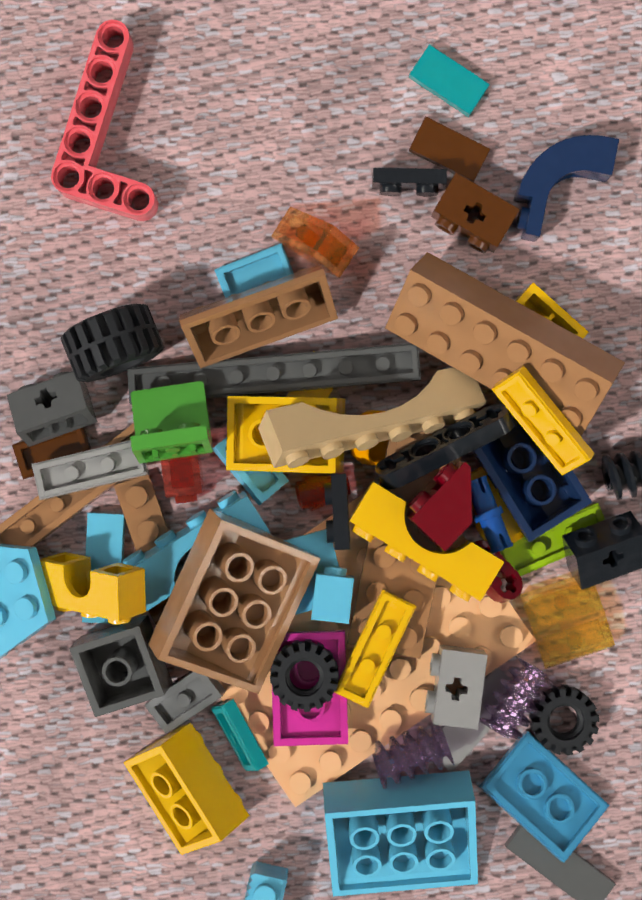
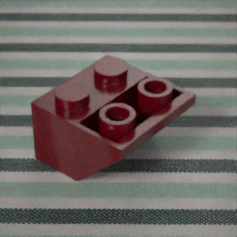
(446, 508)

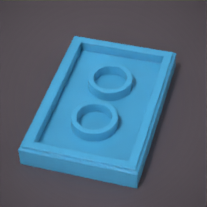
(544, 796)

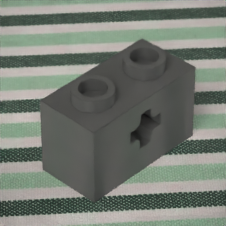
(38, 420)

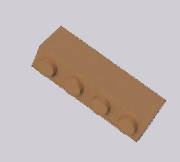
(259, 316)

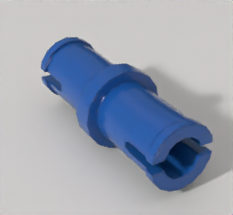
(489, 515)

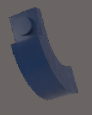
(574, 157)

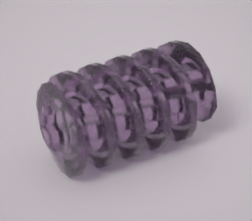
(516, 699)
(411, 754)

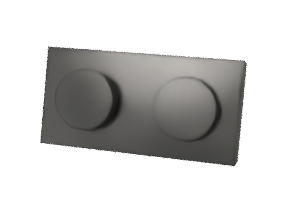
(184, 700)

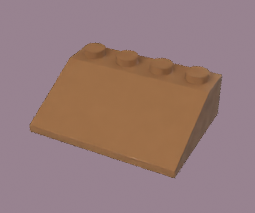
(232, 602)

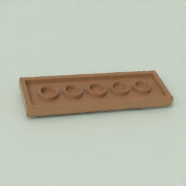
(397, 577)

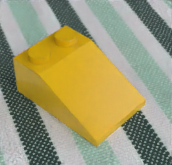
(246, 446)

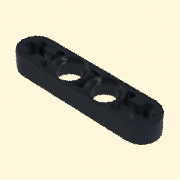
(444, 446)

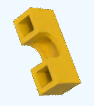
(106, 592)

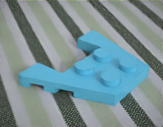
(23, 596)

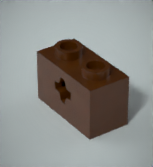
(464, 196)

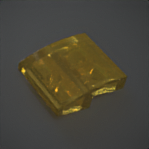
(566, 622)

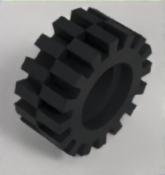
(304, 698)
(579, 734)

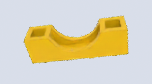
(465, 567)

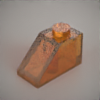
(315, 241)

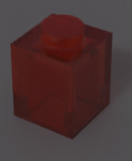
(183, 478)

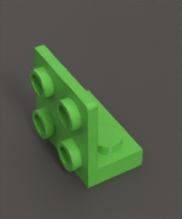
(170, 422)

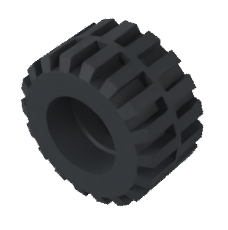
(112, 342)

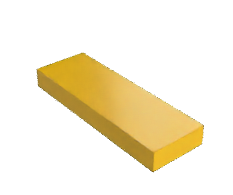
(543, 421)
(375, 648)

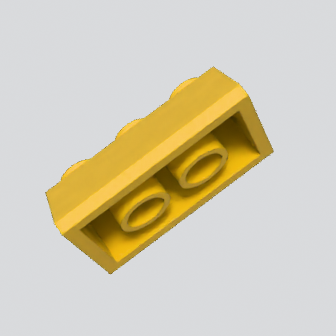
(187, 789)

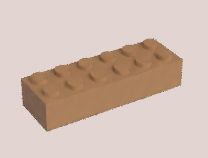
(494, 336)

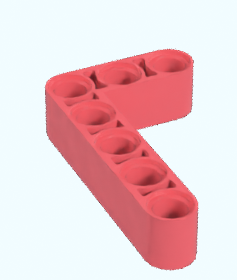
(95, 129)

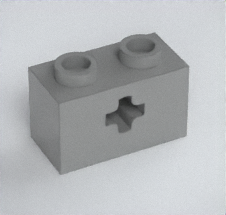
(465, 706)

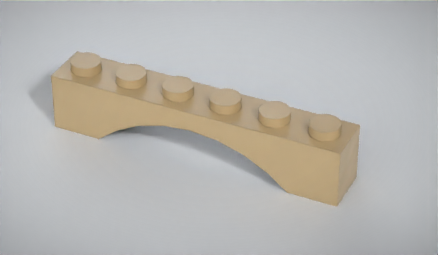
(304, 432)

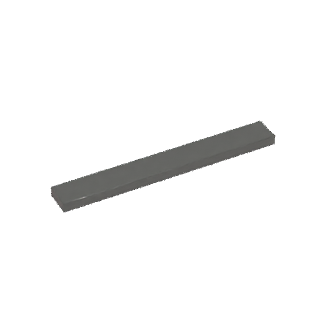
(287, 371)

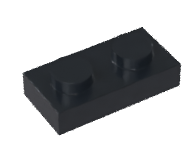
(393, 180)
(337, 495)

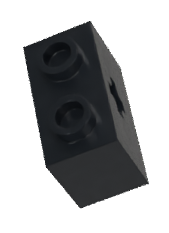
(604, 550)

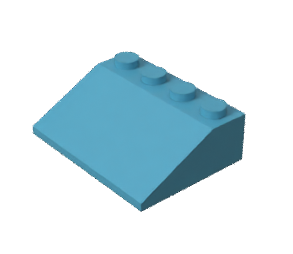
(402, 834)

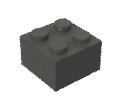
(120, 666)

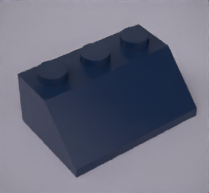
(530, 483)

